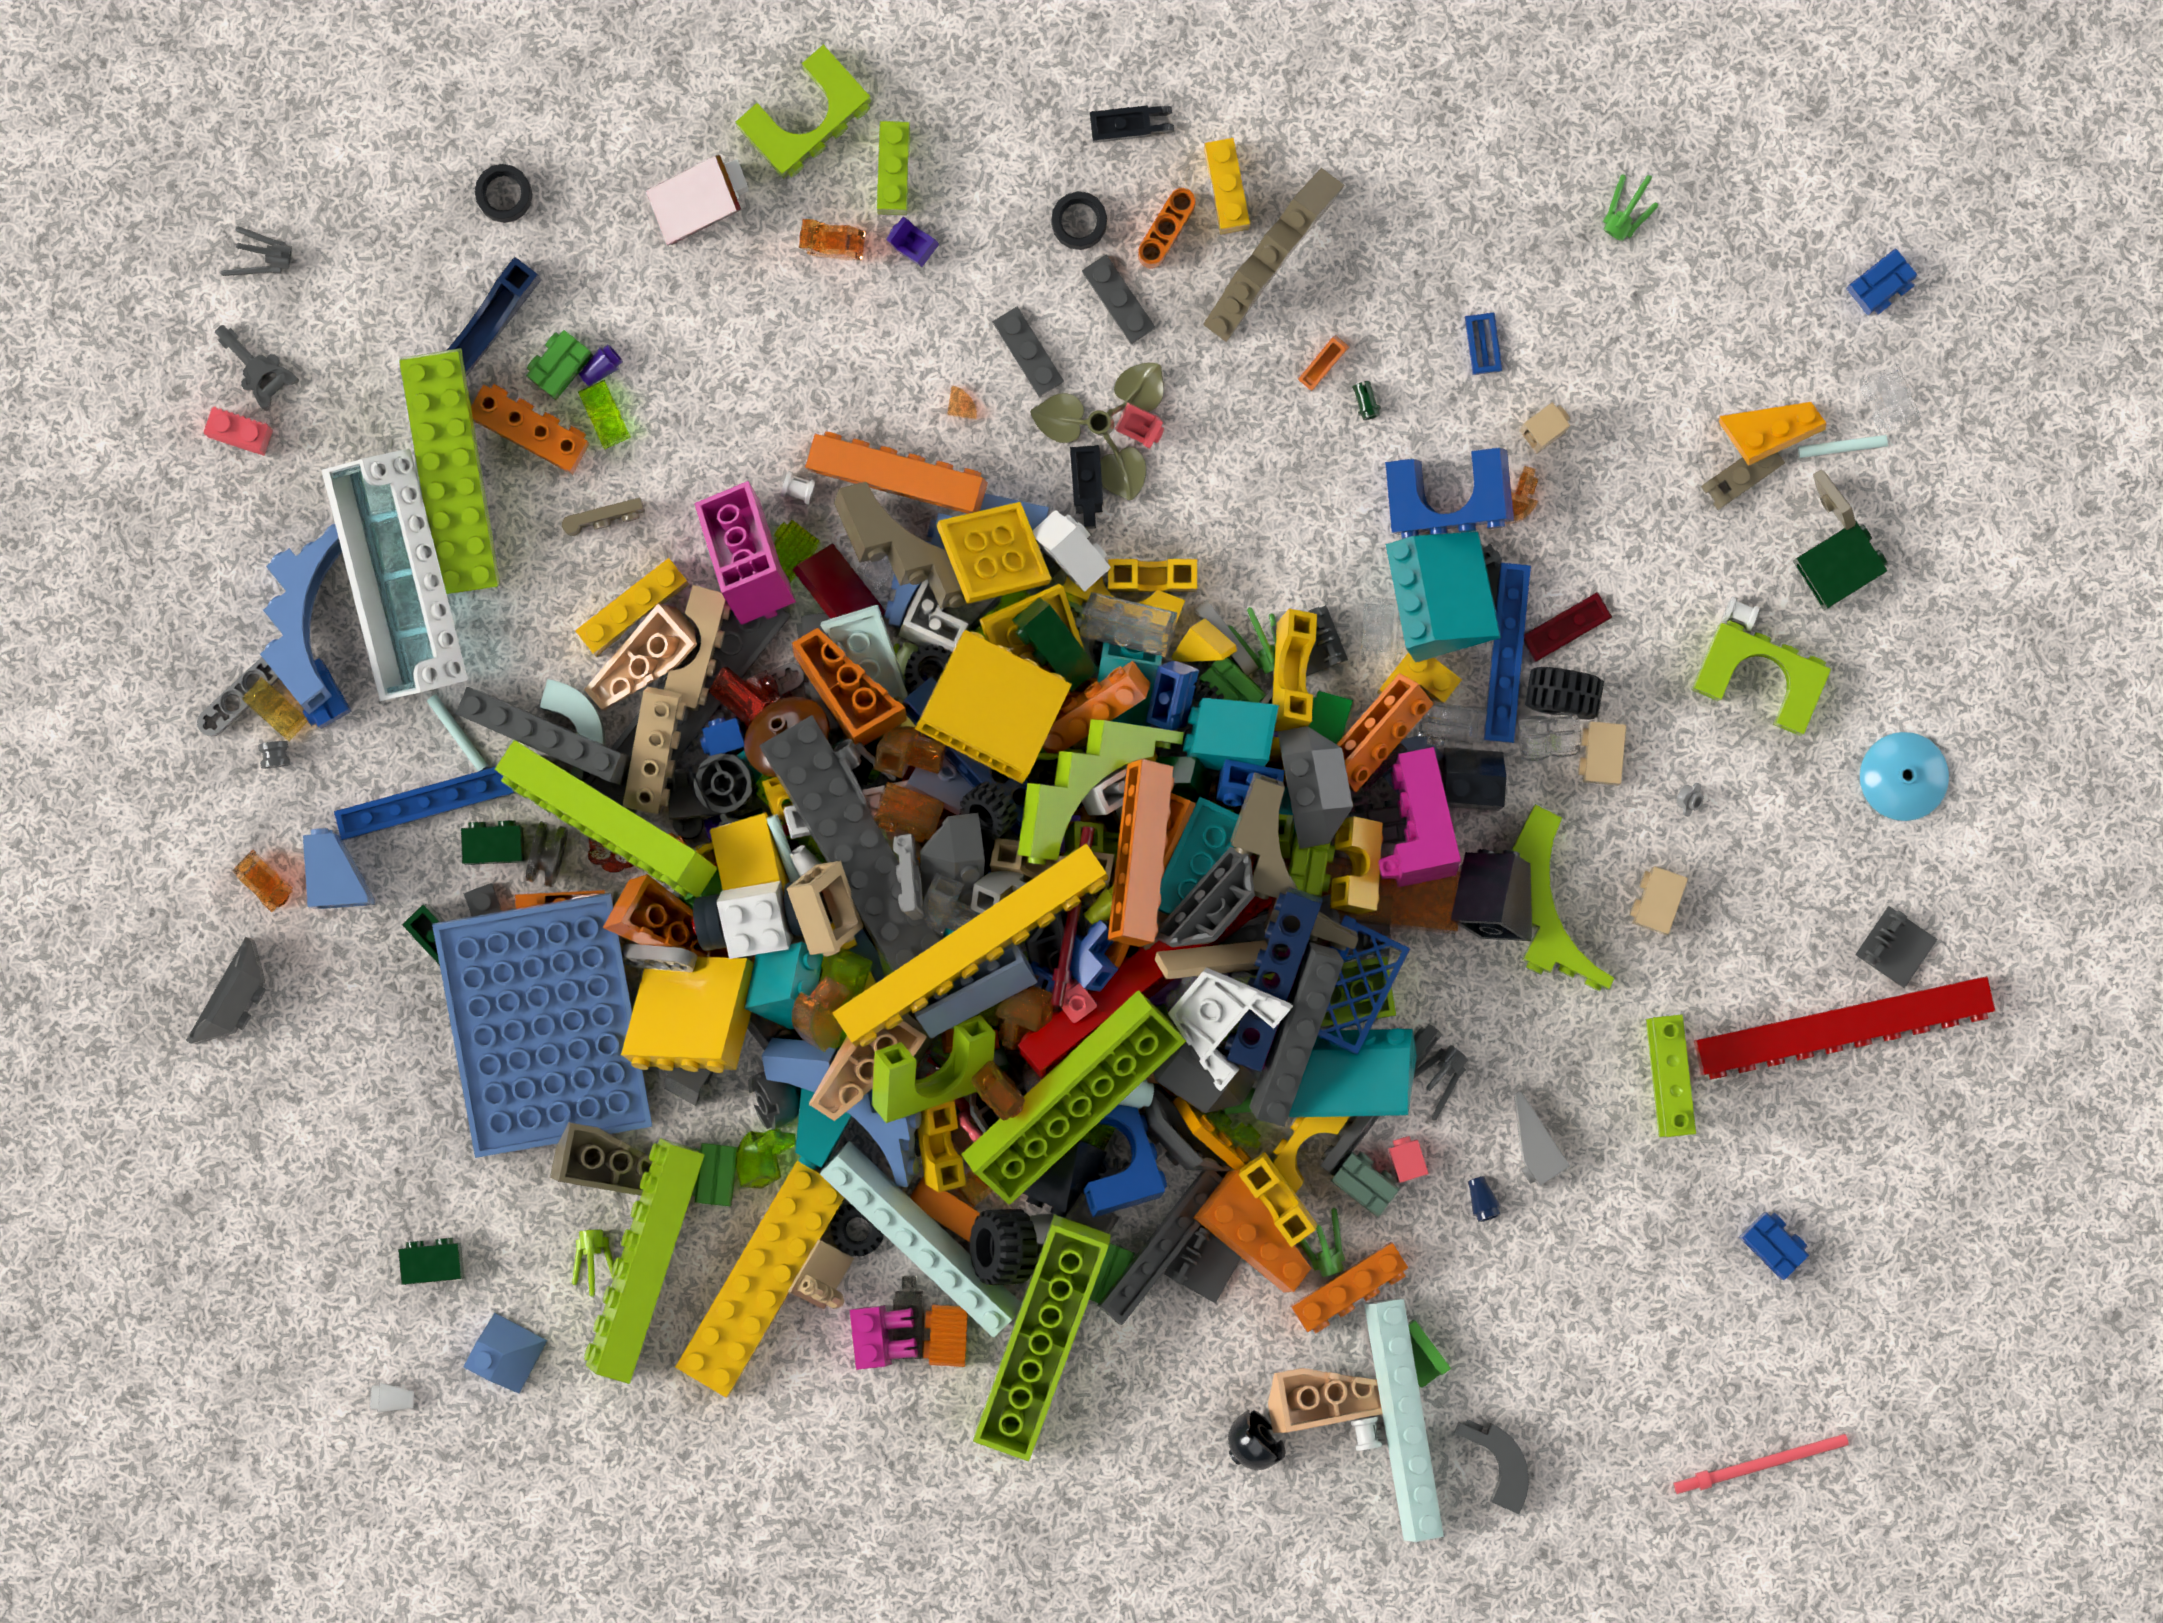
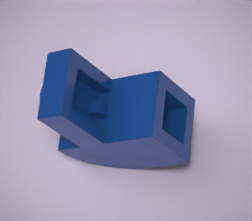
(1088, 960)

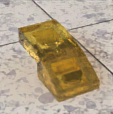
(275, 709)

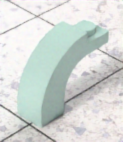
(571, 703)

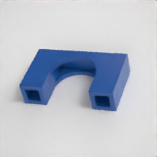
(1487, 505)
(1140, 1181)

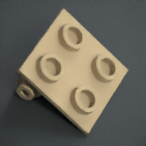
(821, 1276)

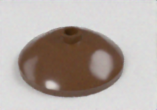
(776, 719)

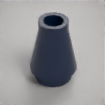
(1483, 1201)

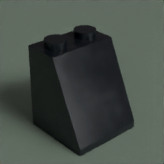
(1474, 779)
(1494, 896)
(1066, 1178)

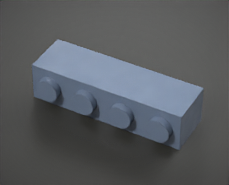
(982, 990)

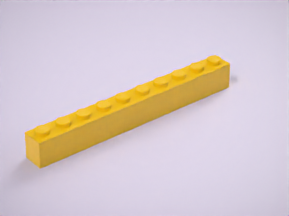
(970, 946)

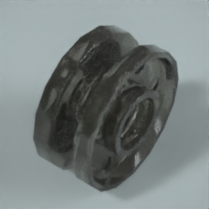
(546, 854)

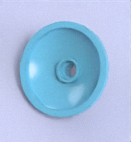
(1883, 779)

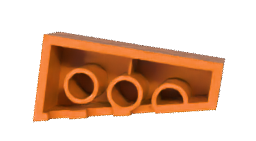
(853, 698)
(656, 918)
(1250, 1232)

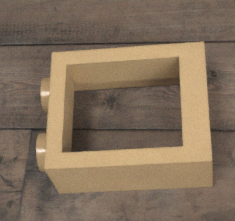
(811, 912)

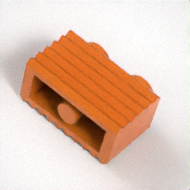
(947, 1335)

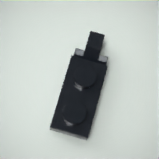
(1087, 482)

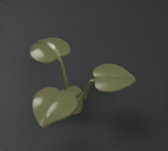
(1063, 413)

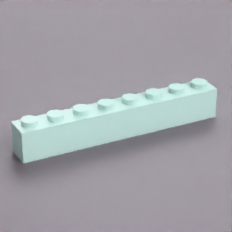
(919, 1238)
(1403, 1420)

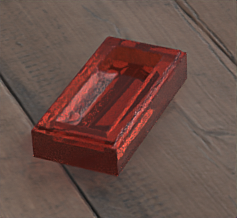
(737, 695)

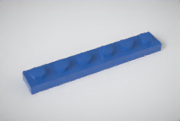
(1507, 653)
(420, 803)

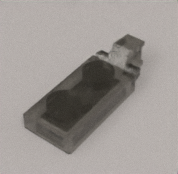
(905, 1299)

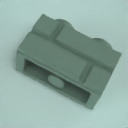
(1365, 1183)

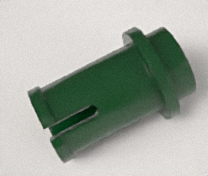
(1366, 400)

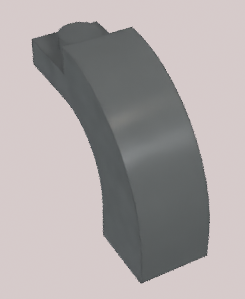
(1513, 1470)

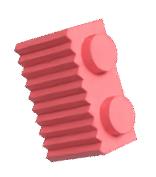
(238, 431)

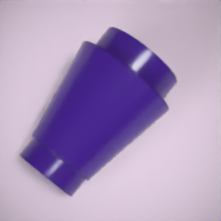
(601, 365)

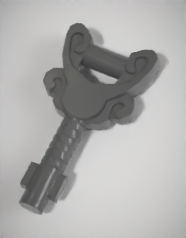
(257, 369)

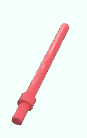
(1704, 1480)

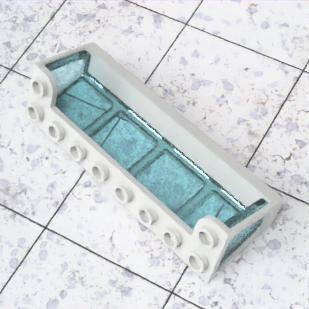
(394, 574)

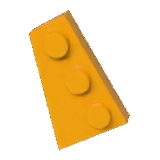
(1771, 429)
(1206, 1131)

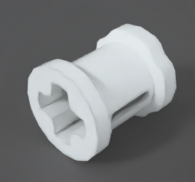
(798, 487)
(1740, 613)
(1366, 1433)

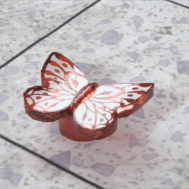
(608, 860)

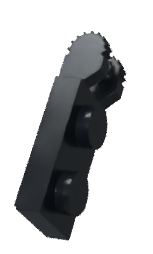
(1128, 123)

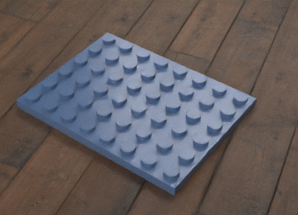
(540, 1023)

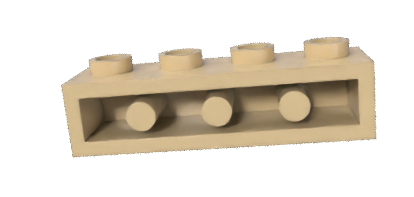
(653, 750)

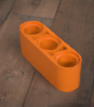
(1171, 214)
(945, 1209)

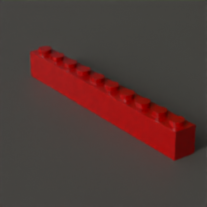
(1140, 972)
(1843, 1026)

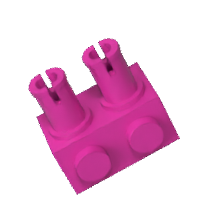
(871, 1336)

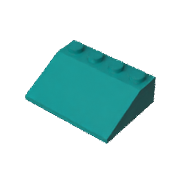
(1442, 593)
(1361, 1084)

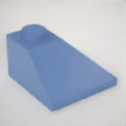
(505, 1353)

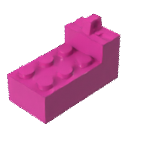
(744, 553)
(1429, 836)

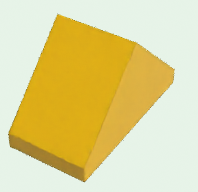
(1203, 643)

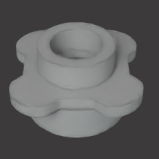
(1690, 798)

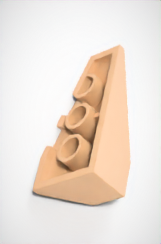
(646, 655)
(853, 1070)
(1319, 1398)

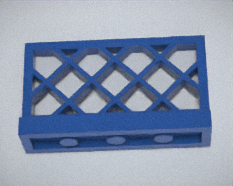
(1387, 943)

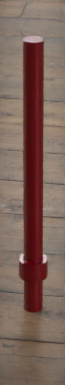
(1062, 975)

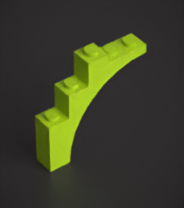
(1550, 941)

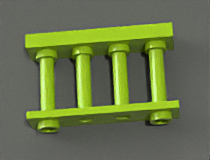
(1670, 1076)

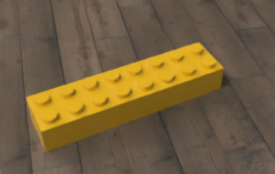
(760, 1280)

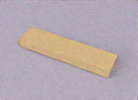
(1219, 958)

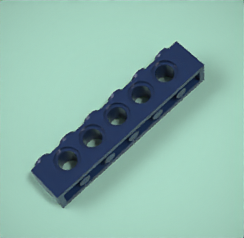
(968, 768)
(1305, 908)

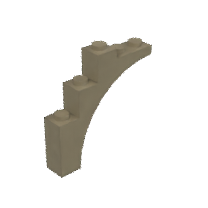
(1272, 253)
(879, 535)
(1258, 834)

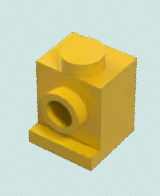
(775, 795)

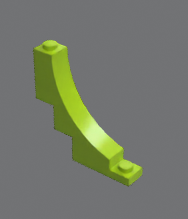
(1051, 807)

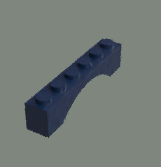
(495, 312)

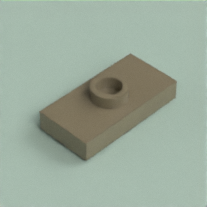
(1833, 499)

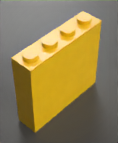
(993, 706)
(690, 1017)

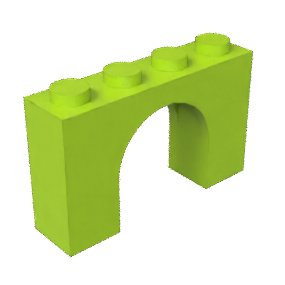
(788, 150)
(1803, 676)
(900, 1095)

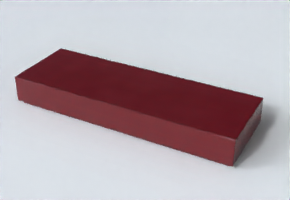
(1566, 627)

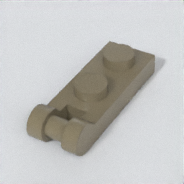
(1740, 478)
(601, 517)

